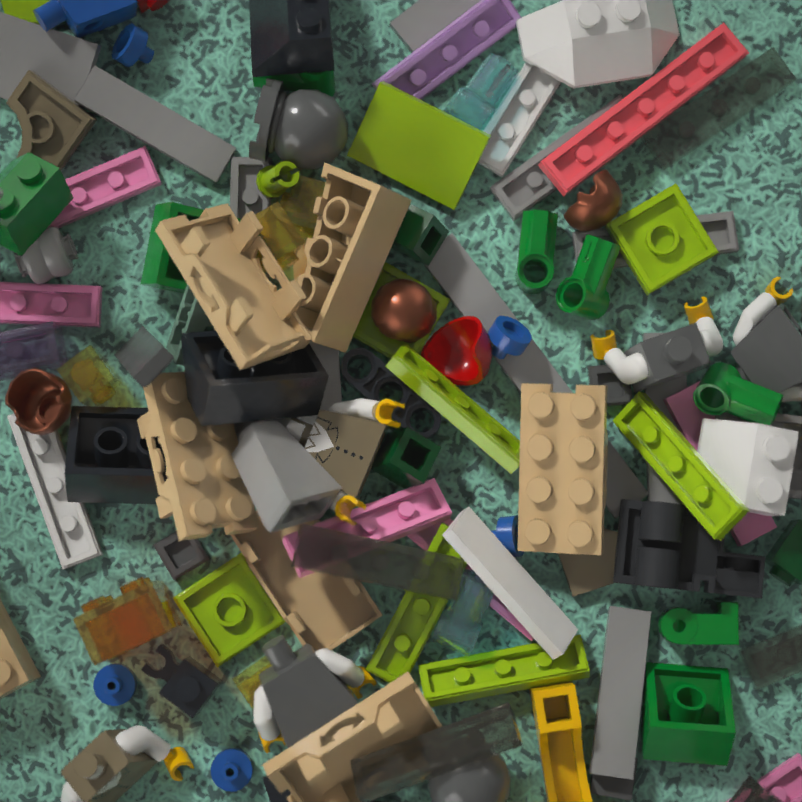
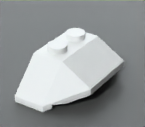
(598, 39)

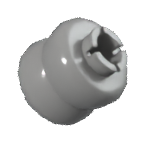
(48, 257)

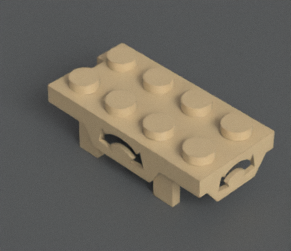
(229, 283)
(562, 469)
(202, 477)
(318, 606)
(320, 763)

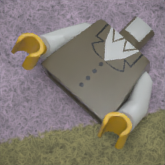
(346, 445)
(117, 762)

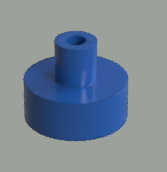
(131, 46)
(508, 337)
(507, 534)
(124, 680)
(236, 760)

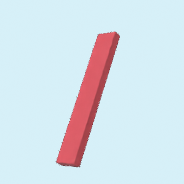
(643, 109)

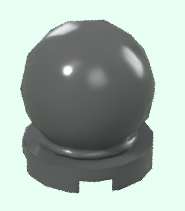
(298, 126)
(478, 782)

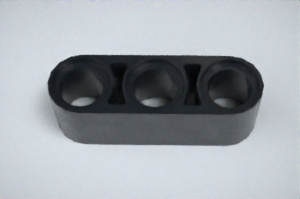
(379, 378)

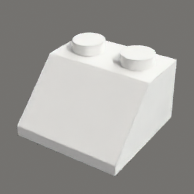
(752, 461)

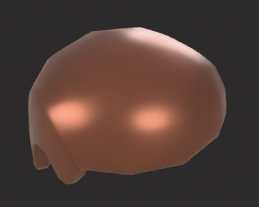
(597, 208)
(404, 310)
(39, 401)

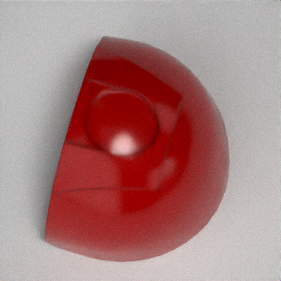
(460, 351)

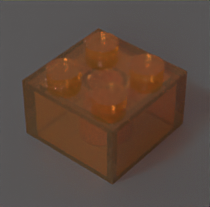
(124, 623)

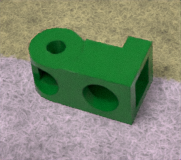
(690, 628)

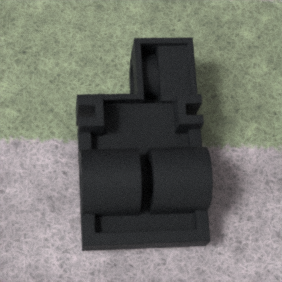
(672, 550)

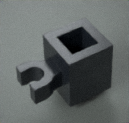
(188, 683)

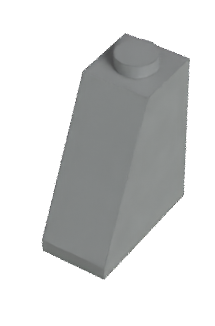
(282, 476)

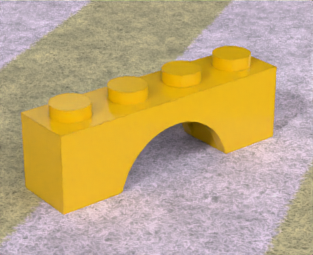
(560, 742)

